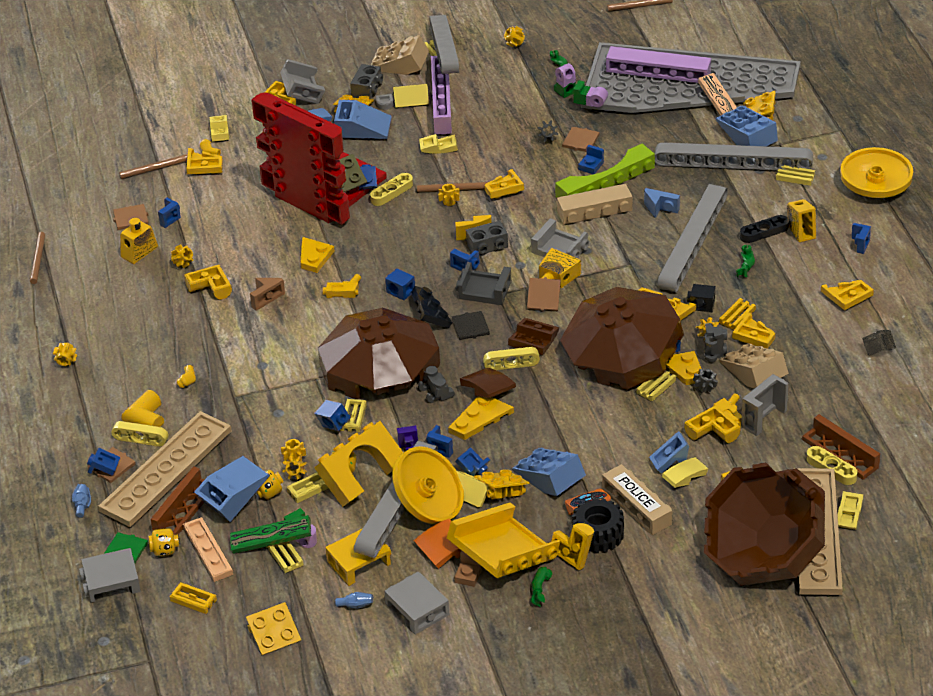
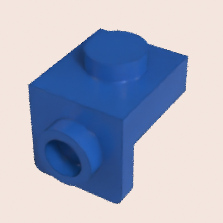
(370, 175)
(472, 463)

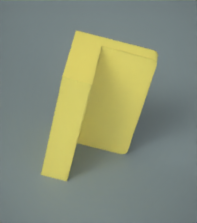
(411, 95)
(474, 490)

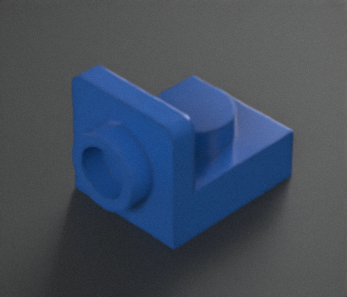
(593, 160)
(169, 213)
(861, 235)
(459, 259)
(444, 443)
(103, 461)

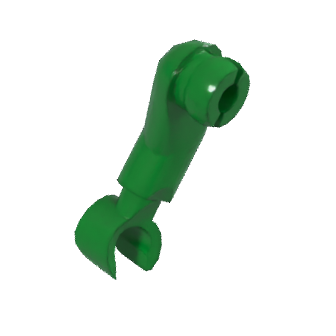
(557, 59)
(749, 261)
(536, 585)

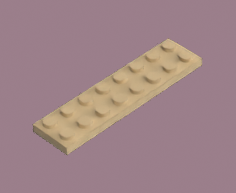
(164, 469)
(824, 573)

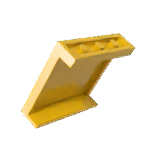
(500, 541)

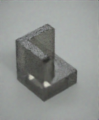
(878, 342)

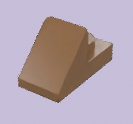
(266, 291)
(468, 571)

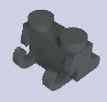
(714, 343)
(436, 384)

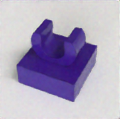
(407, 437)

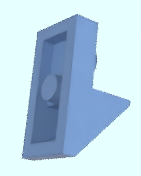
(660, 200)
(674, 449)

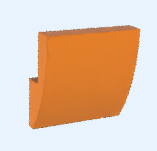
(436, 545)

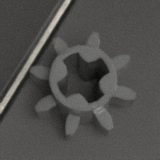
(551, 128)
(705, 380)

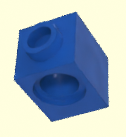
(400, 284)
(332, 415)

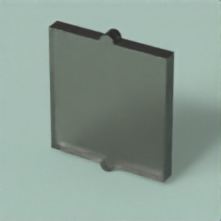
(470, 325)

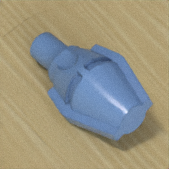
(81, 499)
(355, 600)

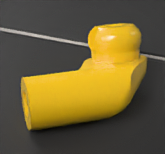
(205, 146)
(187, 378)

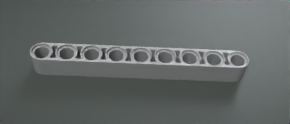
(444, 44)
(725, 160)
(692, 238)
(382, 519)

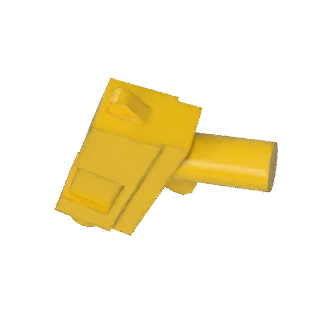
(343, 289)
(730, 408)

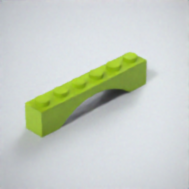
(635, 162)

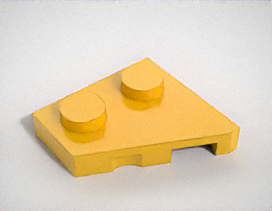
(502, 186)

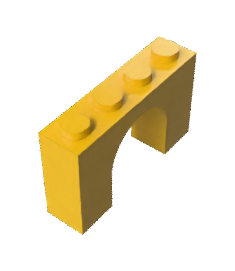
(335, 468)

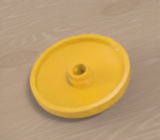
(876, 172)
(428, 485)

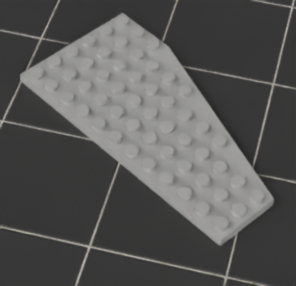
(739, 76)

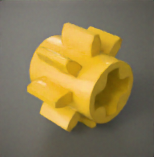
(514, 36)
(449, 194)
(182, 256)
(701, 327)
(64, 354)
(294, 448)
(293, 461)

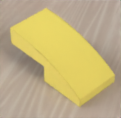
(219, 128)
(433, 145)
(682, 472)
(850, 510)

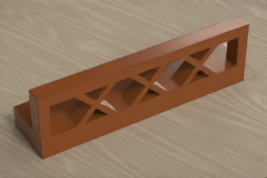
(846, 445)
(177, 503)

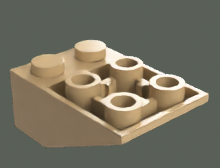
(402, 56)
(755, 364)

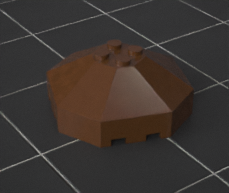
(623, 336)
(377, 352)
(764, 523)

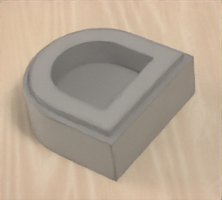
(384, 101)

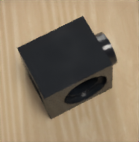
(703, 297)

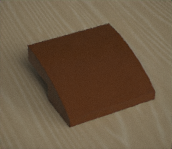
(533, 334)
(488, 382)

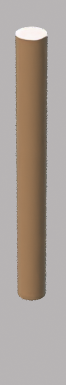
(633, 4)
(154, 166)
(462, 186)
(37, 258)

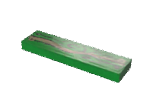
(270, 534)

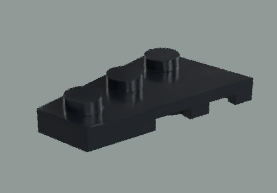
(430, 307)

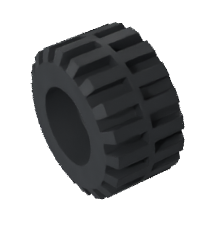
(605, 520)

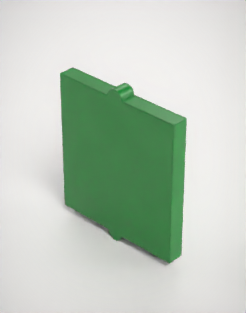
(124, 541)

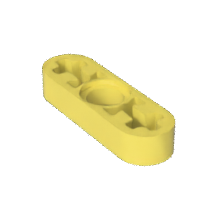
(400, 183)
(517, 363)
(127, 432)
(843, 471)

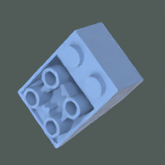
(361, 120)
(748, 127)
(550, 470)
(231, 487)

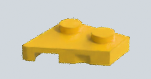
(203, 163)
(314, 254)
(848, 293)
(753, 332)
(684, 366)

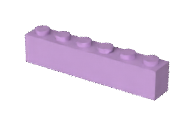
(657, 64)
(441, 99)

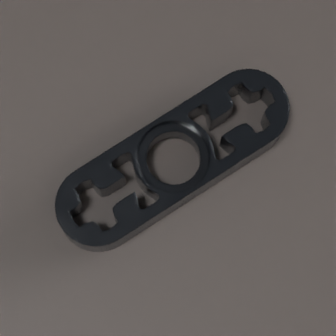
(753, 232)

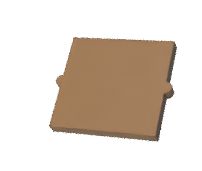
(580, 138)
(123, 215)
(543, 294)
(124, 464)

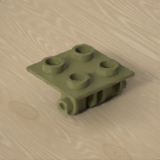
(354, 174)

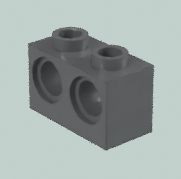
(366, 81)
(487, 238)

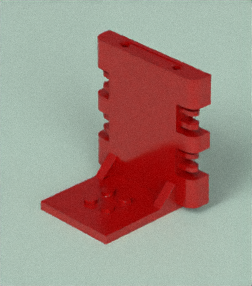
(304, 159)

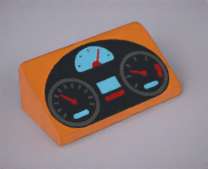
(573, 503)

